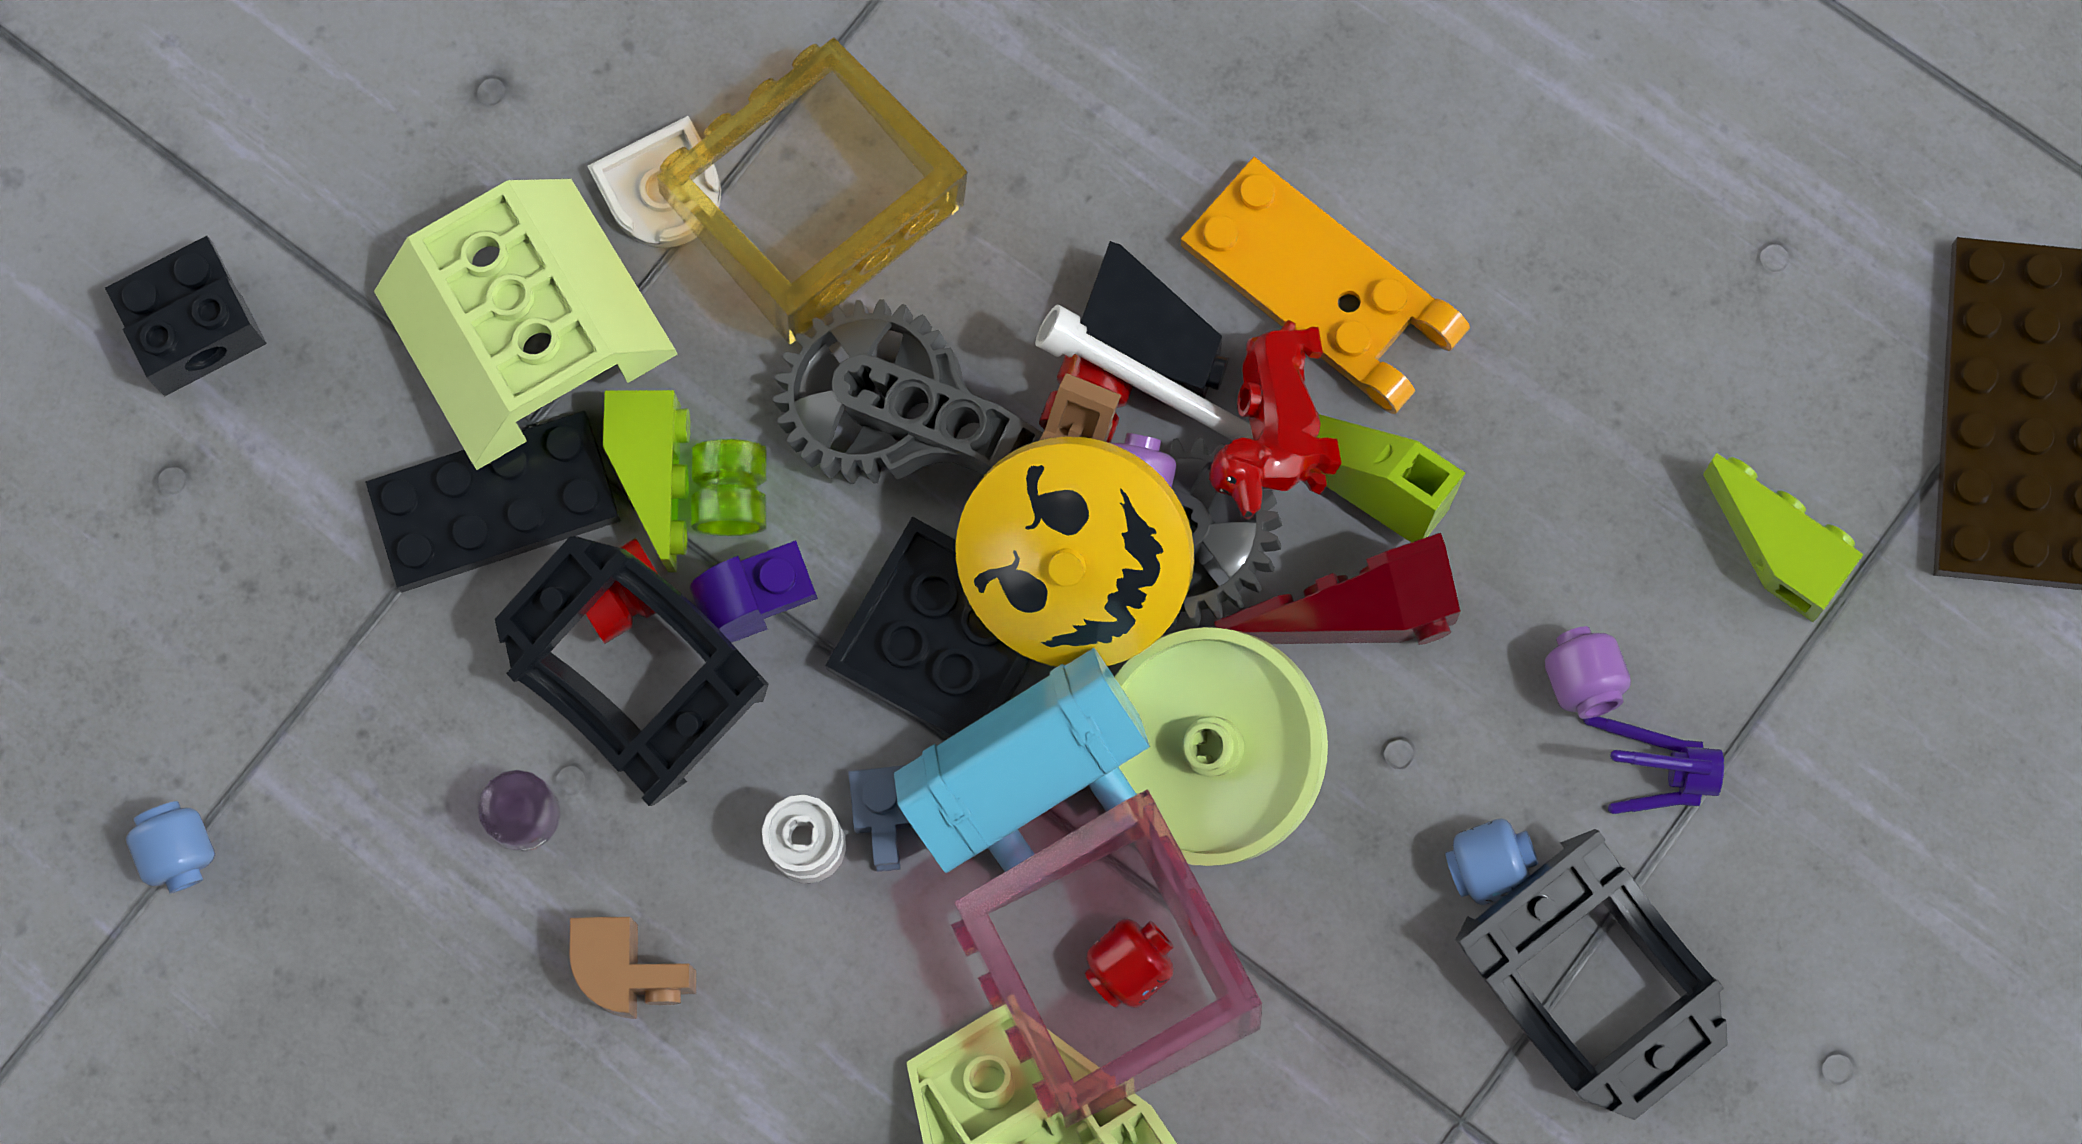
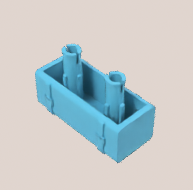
(1022, 763)

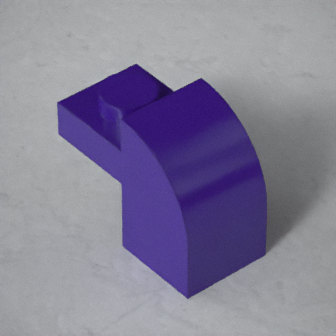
(745, 592)

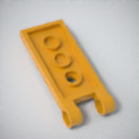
(1298, 266)

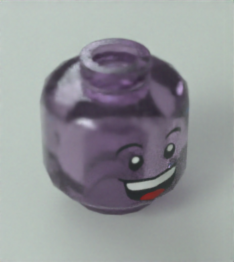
(519, 810)

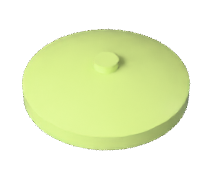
(1229, 741)

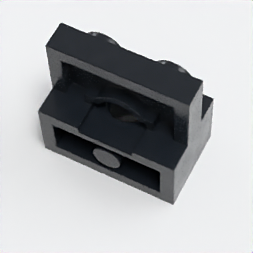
(184, 316)

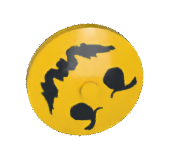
(1074, 551)

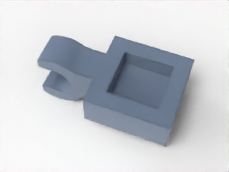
(878, 812)

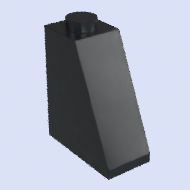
(1152, 324)

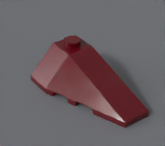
(1390, 601)

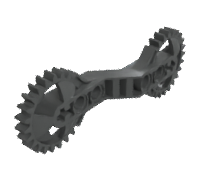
(931, 374)

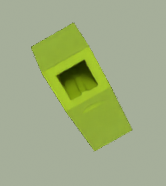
(644, 447)
(1392, 477)
(1785, 546)

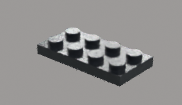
(459, 518)

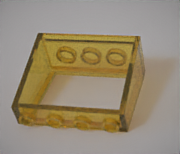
(863, 254)

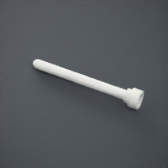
(1065, 335)

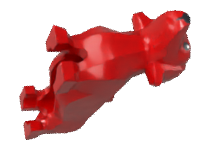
(1281, 423)

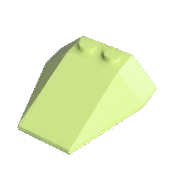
(981, 1094)

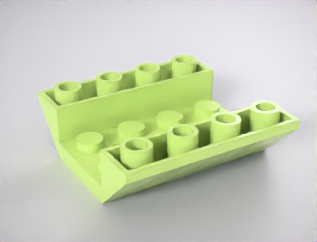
(473, 321)

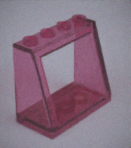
(1212, 1028)

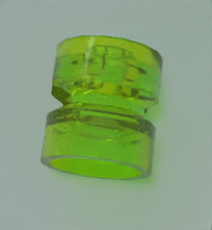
(729, 507)

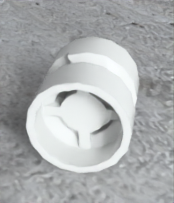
(804, 839)

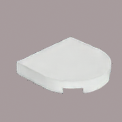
(632, 191)

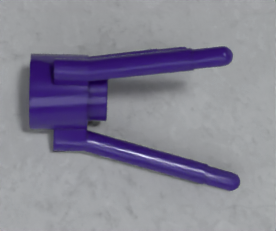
(1689, 766)

